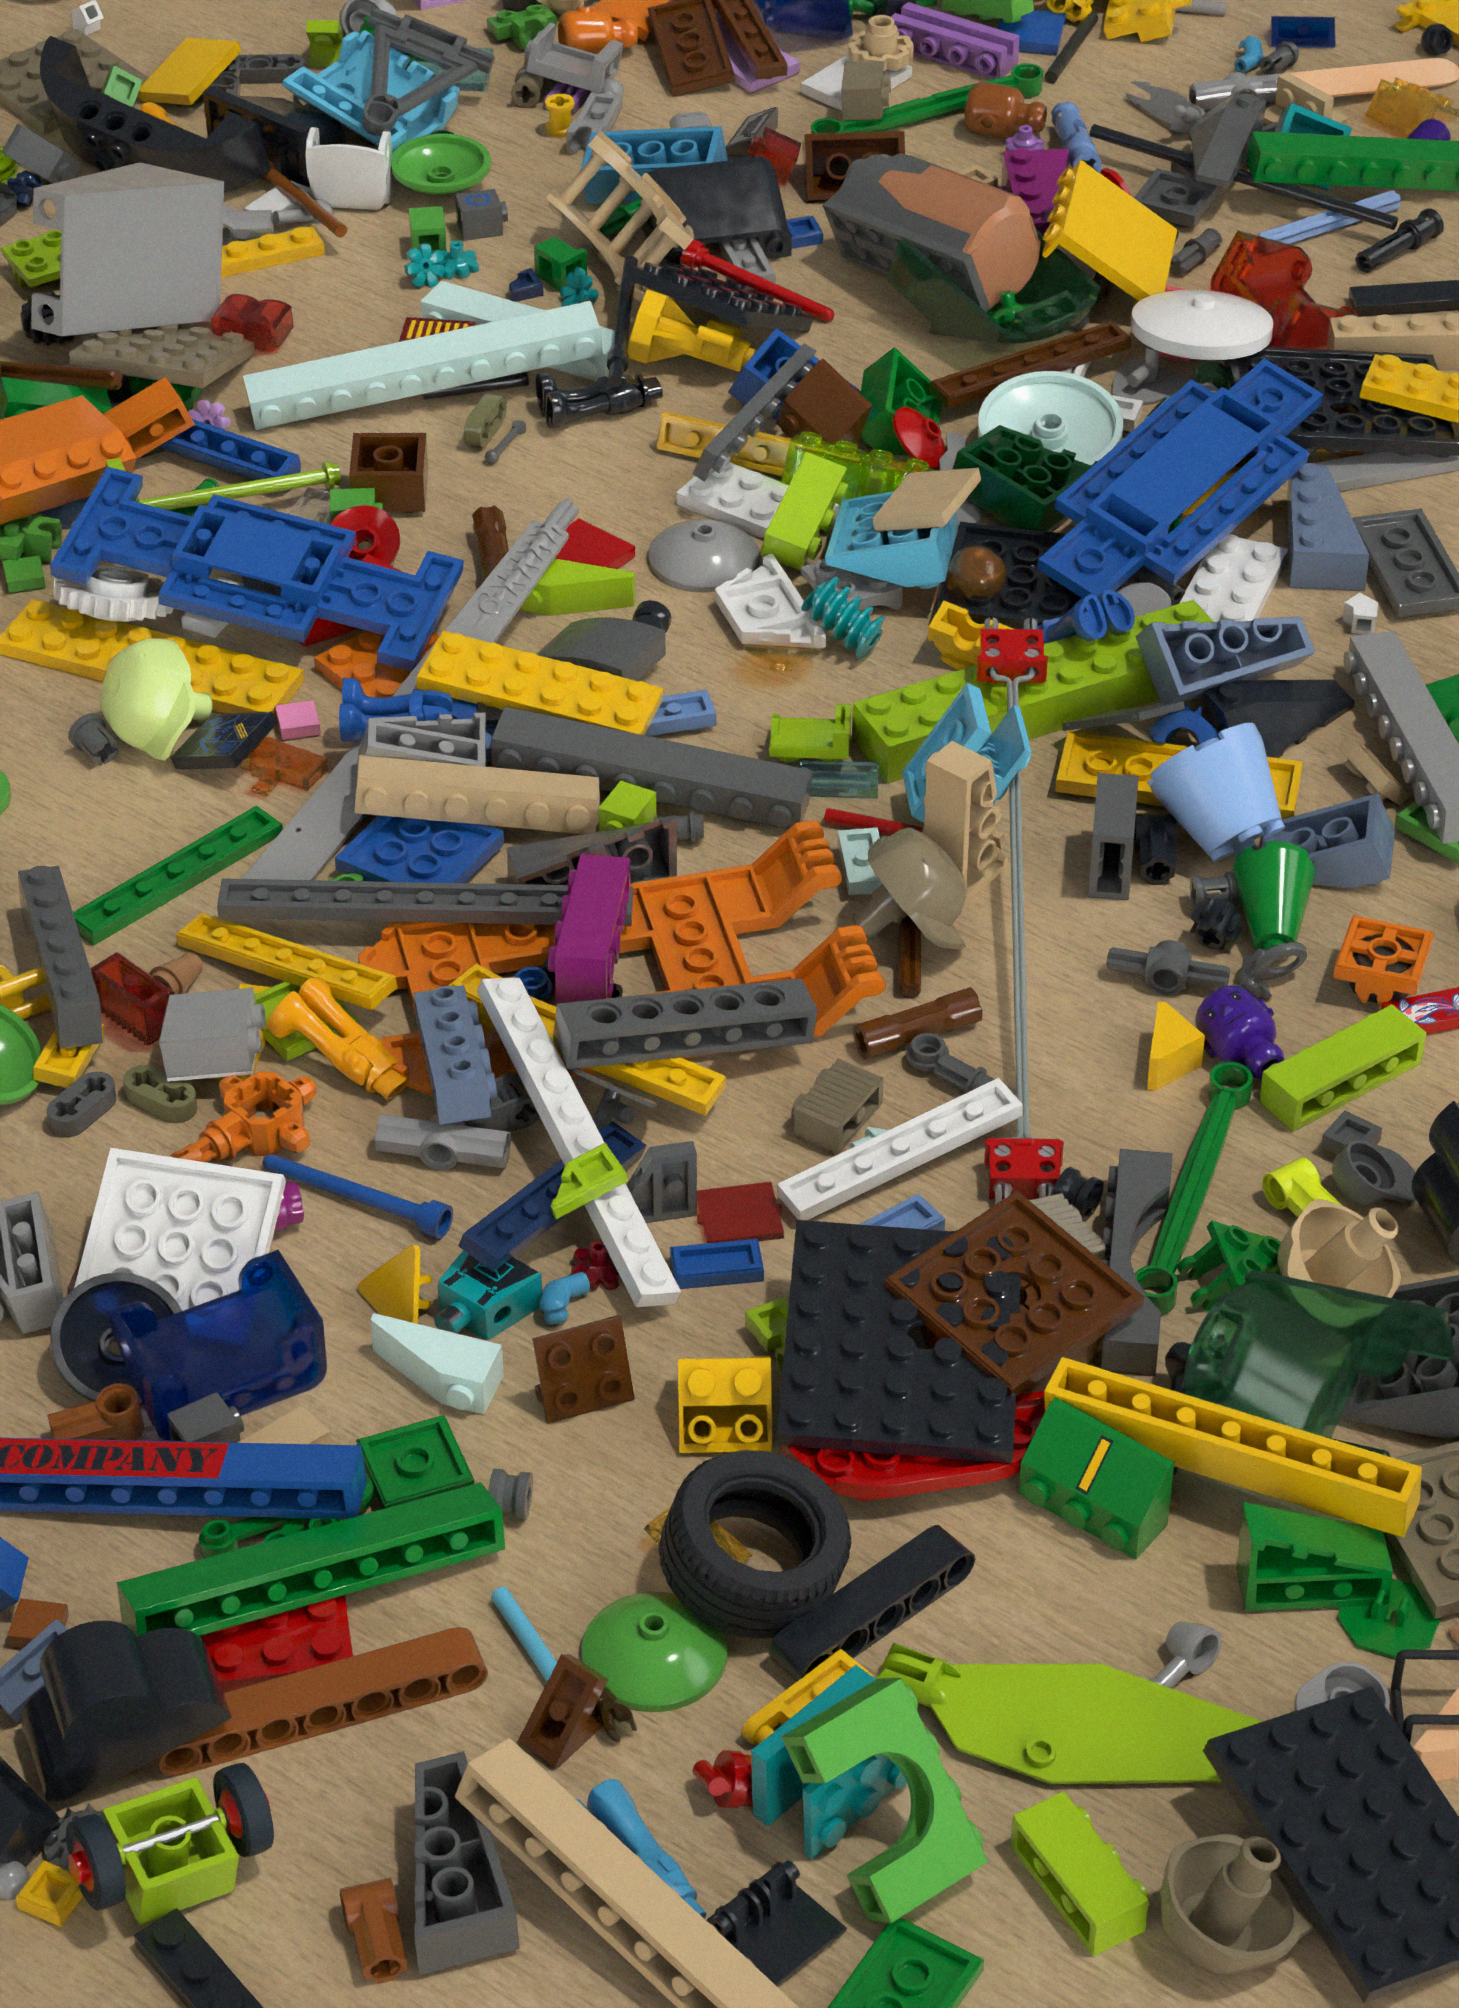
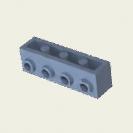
(455, 1054)

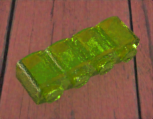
(865, 472)

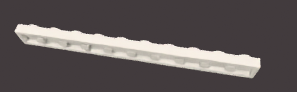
(574, 1134)

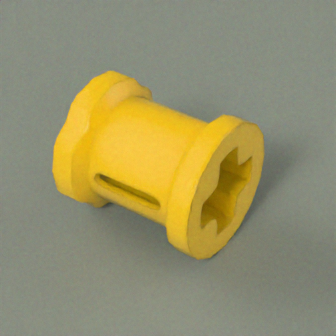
(559, 114)

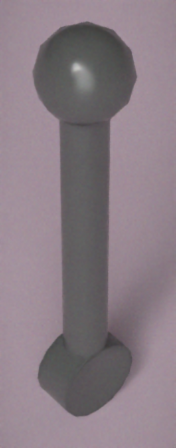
(518, 427)

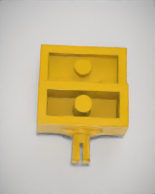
(1147, 17)

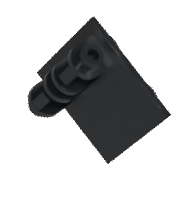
(777, 1923)

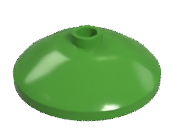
(440, 164)
(17, 1057)
(656, 1667)

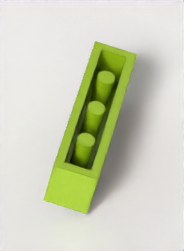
(1342, 1067)

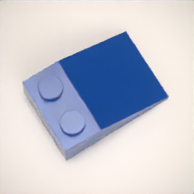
(763, 366)

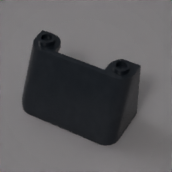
(726, 204)

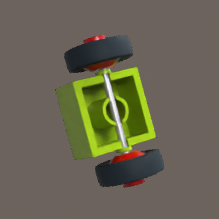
(170, 1844)

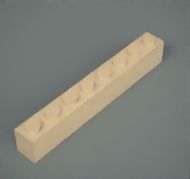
(610, 1885)

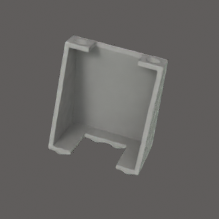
(133, 250)

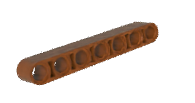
(335, 1698)

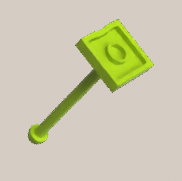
(327, 475)

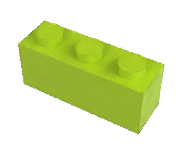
(805, 511)
(1080, 1873)

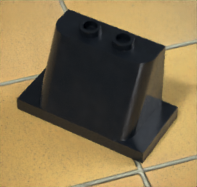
(280, 123)

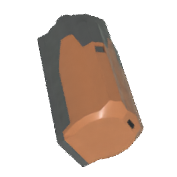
(960, 224)

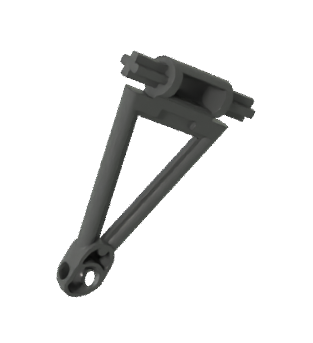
(425, 42)

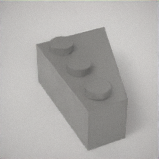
(433, 741)
(28, 1263)

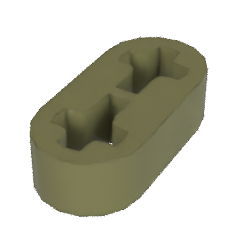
(485, 420)
(150, 1091)

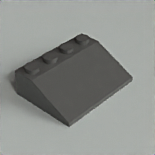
(1425, 1389)

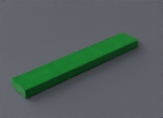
(176, 874)

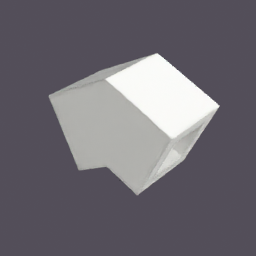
(87, 17)
(1361, 614)

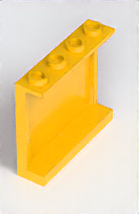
(1110, 232)

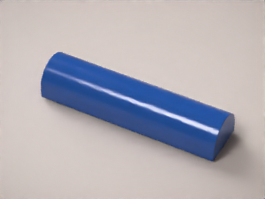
(233, 452)

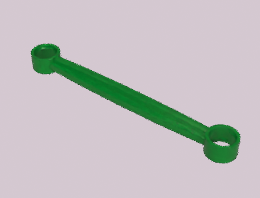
(1024, 76)
(1195, 1181)

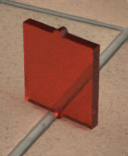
(740, 1213)

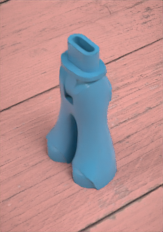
(618, 1812)

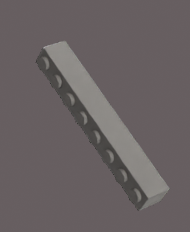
(1410, 725)

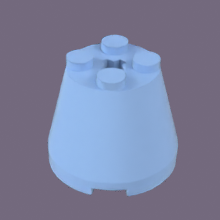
(1221, 792)

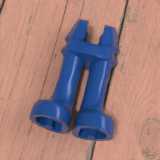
(1091, 618)
(359, 708)

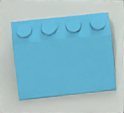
(894, 556)

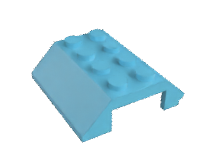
(346, 87)

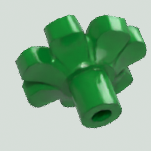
(1008, 309)

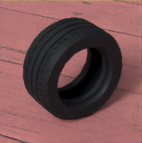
(776, 1494)

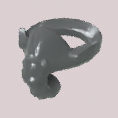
(1258, 967)

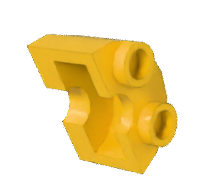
(957, 635)

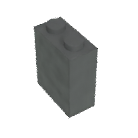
(1113, 836)

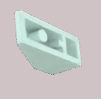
(444, 1364)

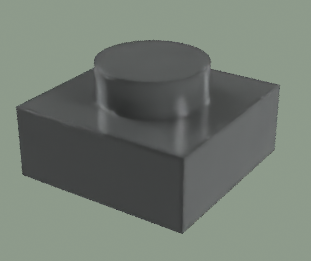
(1348, 1128)

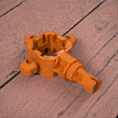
(259, 1136)

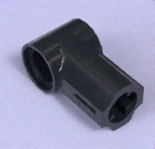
(1156, 839)

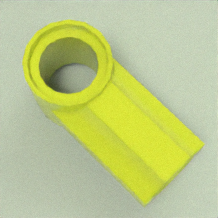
(1294, 1186)

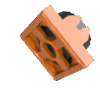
(1382, 959)

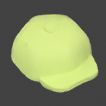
(151, 696)

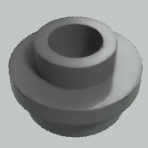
(926, 1051)

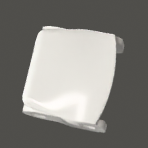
(349, 173)

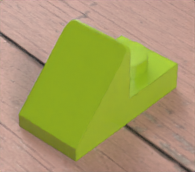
(325, 42)

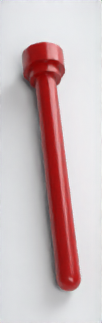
(698, 256)

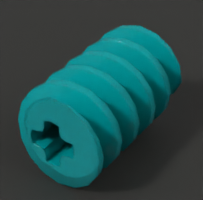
(844, 617)

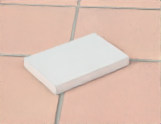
(827, 83)

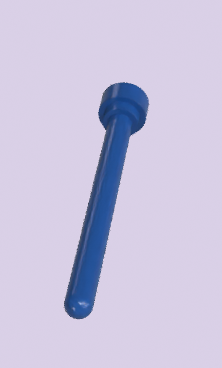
(432, 1217)

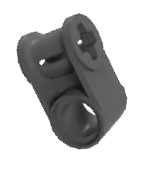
(507, 1106)

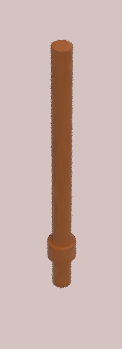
(305, 201)

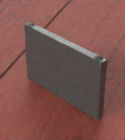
(1123, 716)

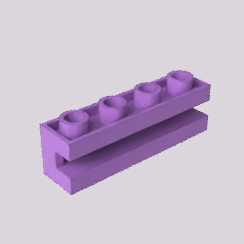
(958, 41)

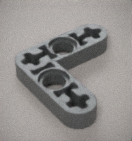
(257, 70)

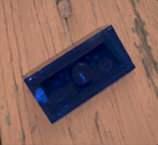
(1303, 31)

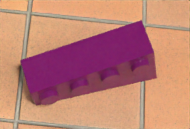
(1034, 179)
(591, 929)

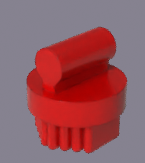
(727, 1779)

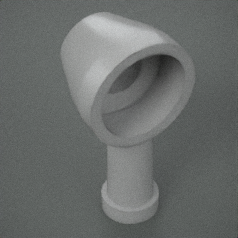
(1193, 1650)

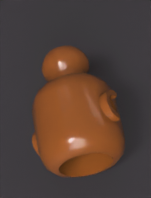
(1001, 110)

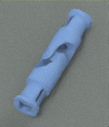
(1076, 140)

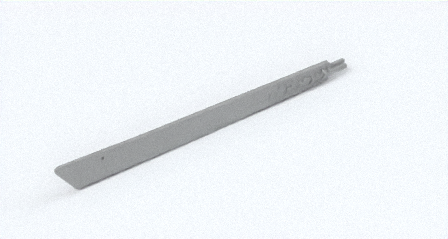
(329, 814)

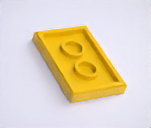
(189, 71)

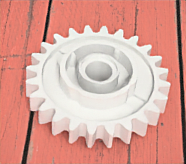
(113, 595)

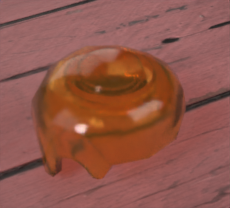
(976, 572)

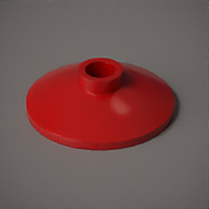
(919, 436)
(371, 526)

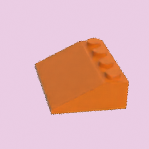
(56, 456)

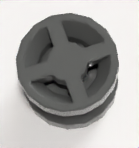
(512, 1492)

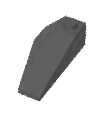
(1223, 138)

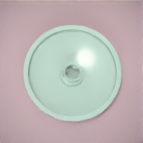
(1058, 410)

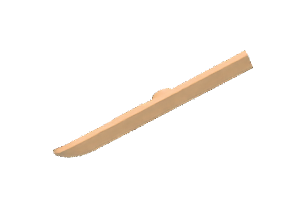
(1366, 78)

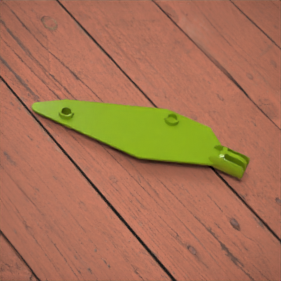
(1068, 1719)

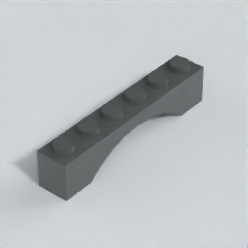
(62, 956)
(1140, 1202)

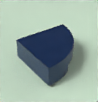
(525, 286)

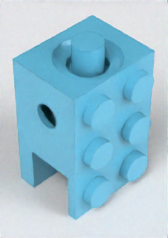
(969, 726)

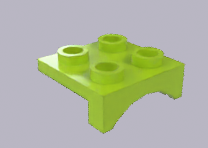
(35, 259)
(812, 737)

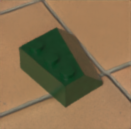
(1019, 478)

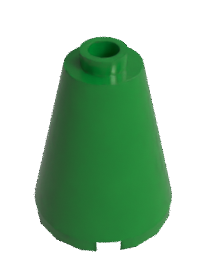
(1274, 891)

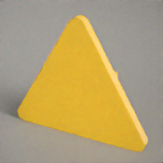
(395, 1286)

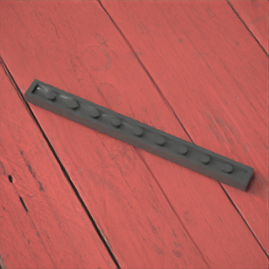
(394, 901)

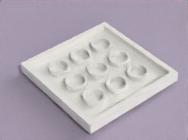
(180, 1223)

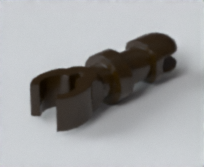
(609, 1710)

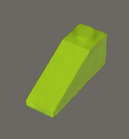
(579, 588)

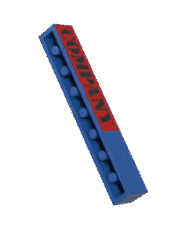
(181, 1478)

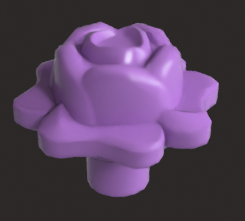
(1025, 140)

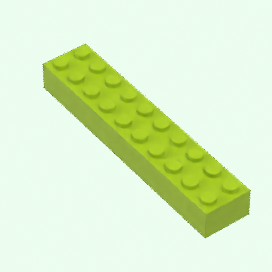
(1080, 683)

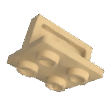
(1296, 91)

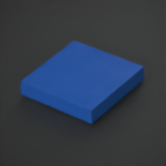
(1038, 31)

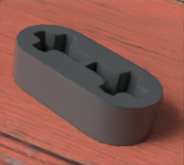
(81, 1104)

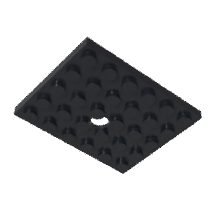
(1367, 424)
(855, 1371)

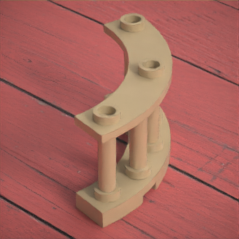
(655, 201)

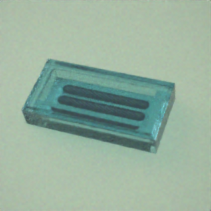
(843, 779)

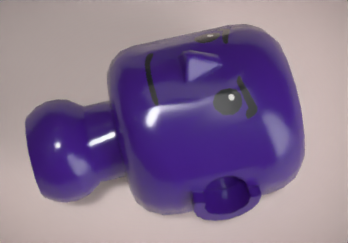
(1239, 1029)

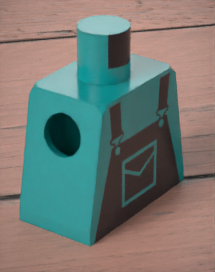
(485, 1299)

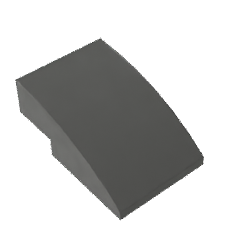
(609, 646)

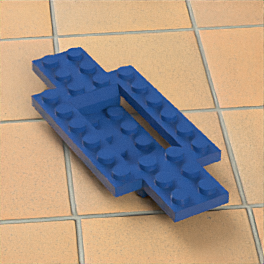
(1168, 464)

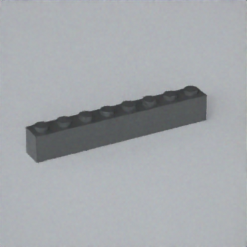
(674, 770)

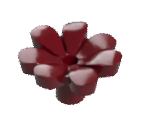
(596, 1265)

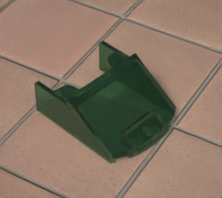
(1057, 291)
(1297, 1347)

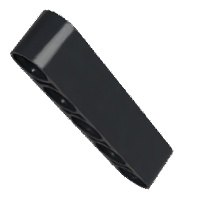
(874, 1602)

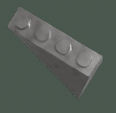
(648, 845)

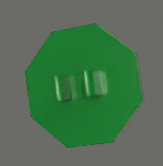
(1393, 1626)

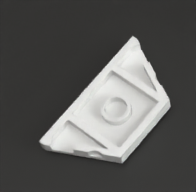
(767, 608)

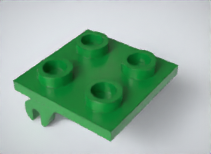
(1241, 1254)

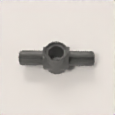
(1168, 968)

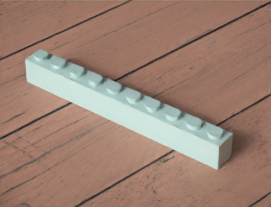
(423, 365)

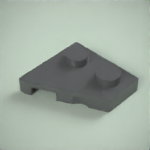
(666, 1182)

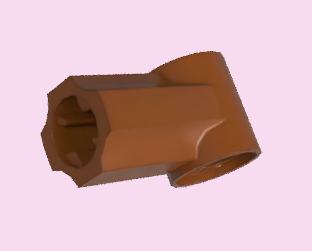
(111, 1417)
(373, 1918)

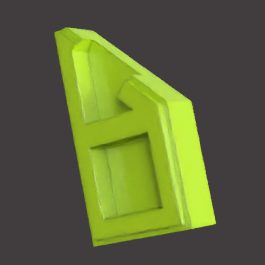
(587, 1179)

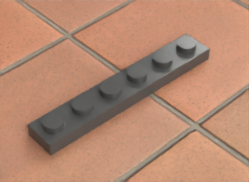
(751, 416)

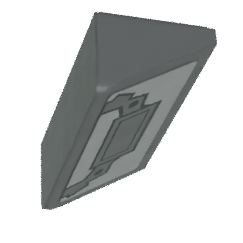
(751, 127)

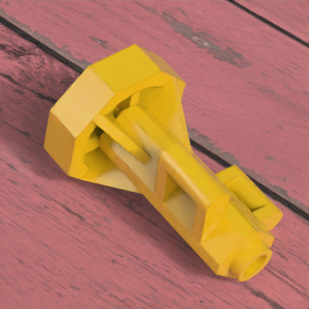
(666, 332)

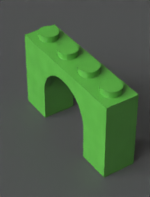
(938, 1839)

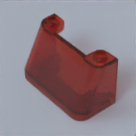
(1274, 278)

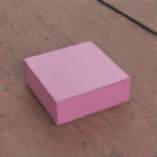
(297, 720)

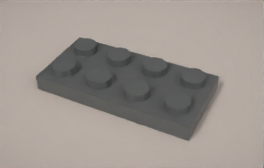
(1409, 562)

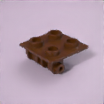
(582, 1369)

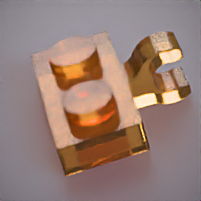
(284, 763)

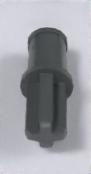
(1196, 250)
(962, 1075)

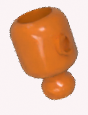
(593, 29)

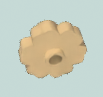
(881, 43)

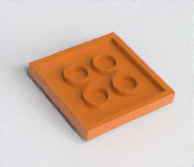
(358, 660)

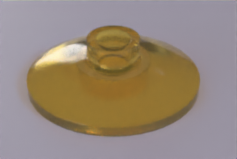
(781, 657)

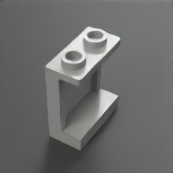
(572, 64)

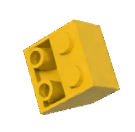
(724, 1404)

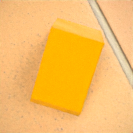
(1174, 1048)

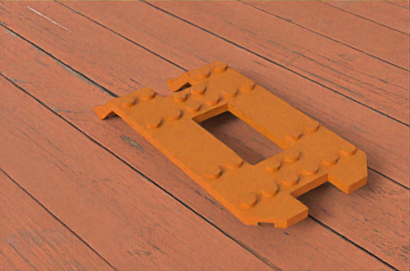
(683, 919)

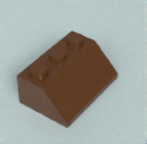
(830, 155)

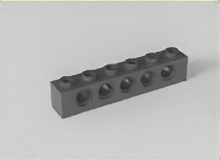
(684, 1023)

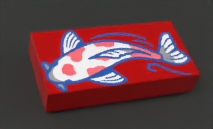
(1431, 1011)

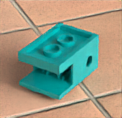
(827, 1807)

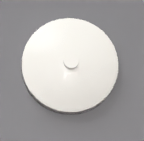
(1201, 324)

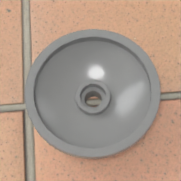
(701, 554)

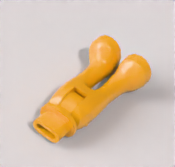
(353, 1052)

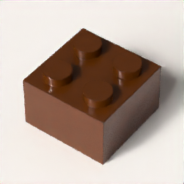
(393, 466)

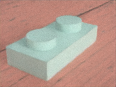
(853, 852)

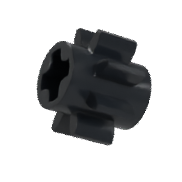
(1216, 923)

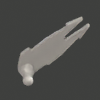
(1168, 107)

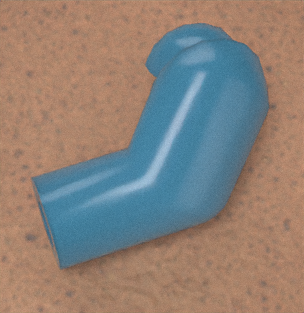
(1251, 56)
(557, 1295)

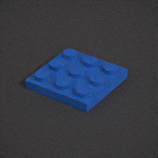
(419, 850)

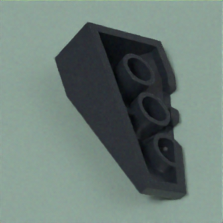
(1278, 708)

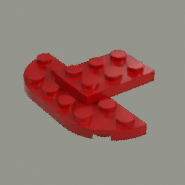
(892, 1475)

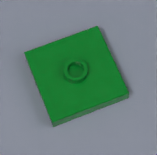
(414, 1462)

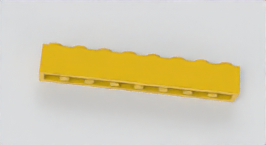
(1246, 1448)

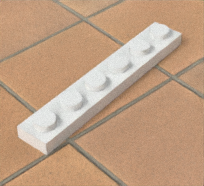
(899, 1150)

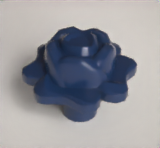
(23, 187)

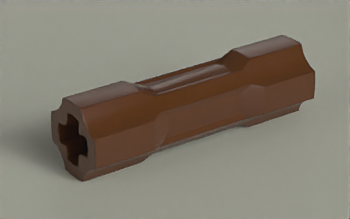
(491, 537)
(934, 1017)

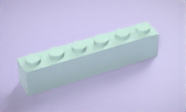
(464, 304)

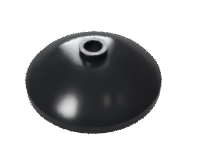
(83, 1330)

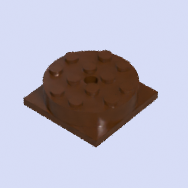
(1064, 1294)

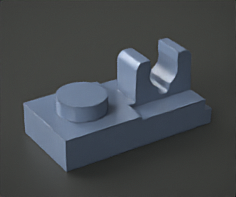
(22, 1676)

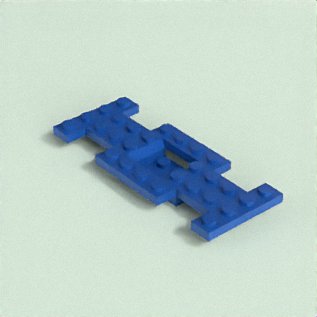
(262, 544)

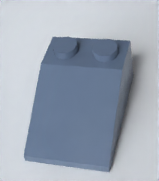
(1346, 842)

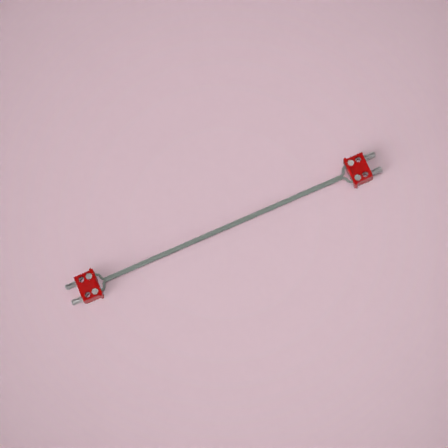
(1018, 1162)

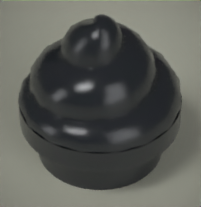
(1437, 39)

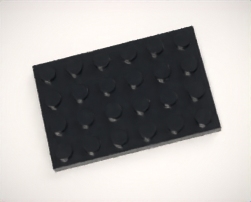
(1357, 1835)

